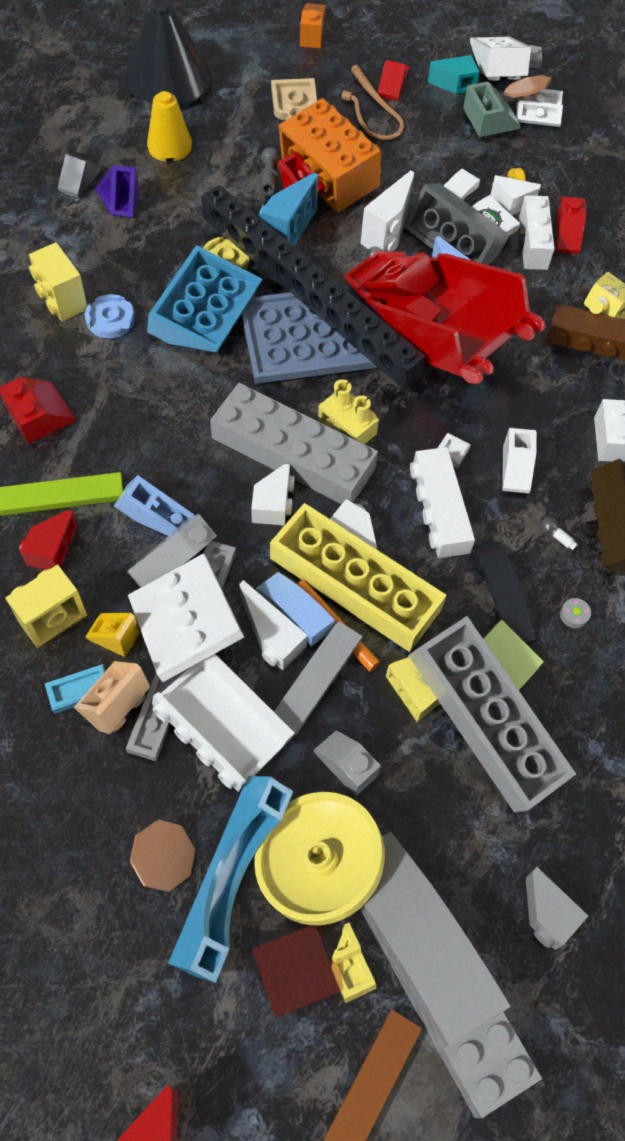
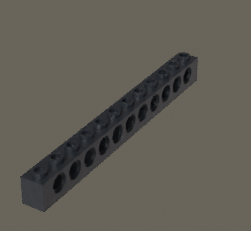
(313, 287)

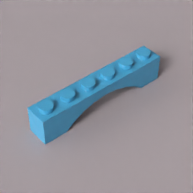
(205, 935)

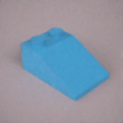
(292, 208)

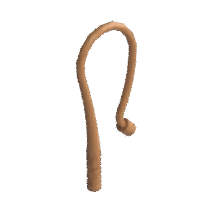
(346, 95)

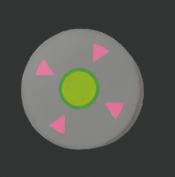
(575, 613)

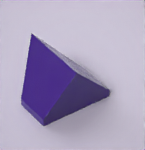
(120, 190)

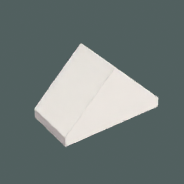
(511, 192)

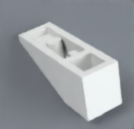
(276, 635)

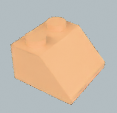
(113, 696)

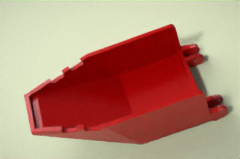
(478, 312)

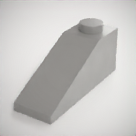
(173, 550)

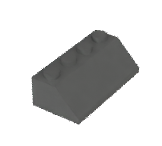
(446, 215)

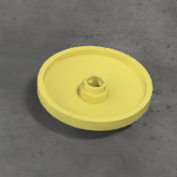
(321, 859)

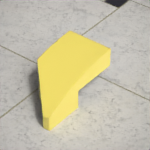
(350, 967)

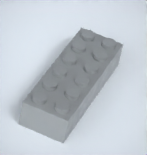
(282, 436)
(492, 715)

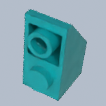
(453, 73)

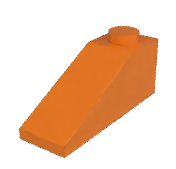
(312, 25)

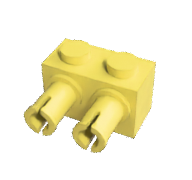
(348, 414)

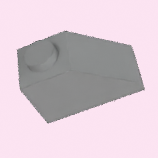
(348, 761)
(551, 911)

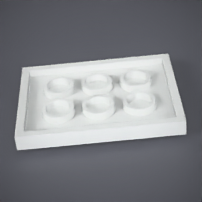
(184, 617)

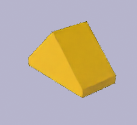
(115, 632)

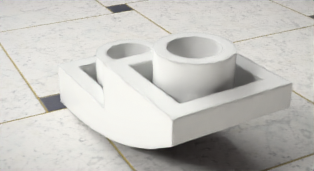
(462, 184)

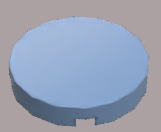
(110, 316)

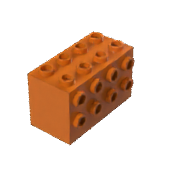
(334, 150)

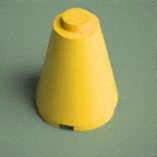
(167, 129)

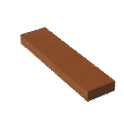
(374, 1080)

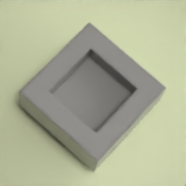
(535, 57)

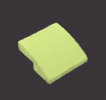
(512, 653)

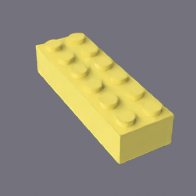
(357, 576)

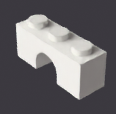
(536, 224)

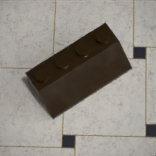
(609, 508)

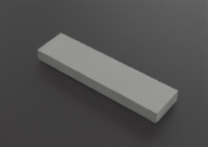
(317, 676)

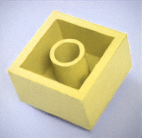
(58, 282)
(46, 605)

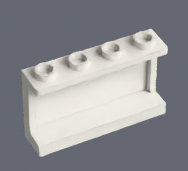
(222, 720)

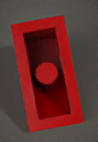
(570, 225)
(49, 541)

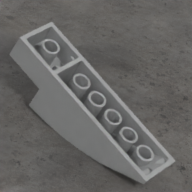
(447, 985)

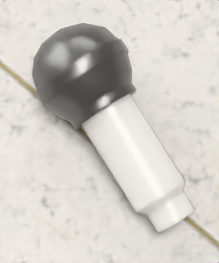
(550, 527)

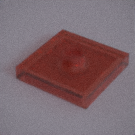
(295, 971)

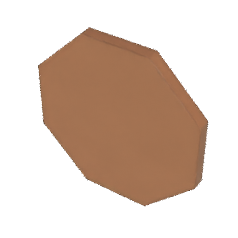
(527, 86)
(162, 855)

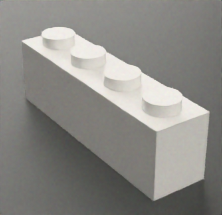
(442, 503)

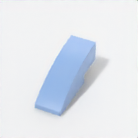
(297, 607)

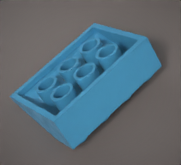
(202, 302)

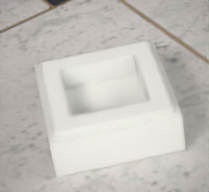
(456, 447)

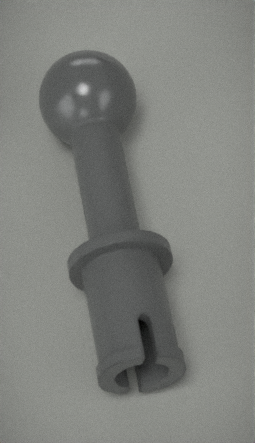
(268, 175)

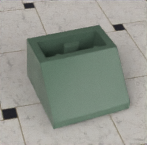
(488, 110)

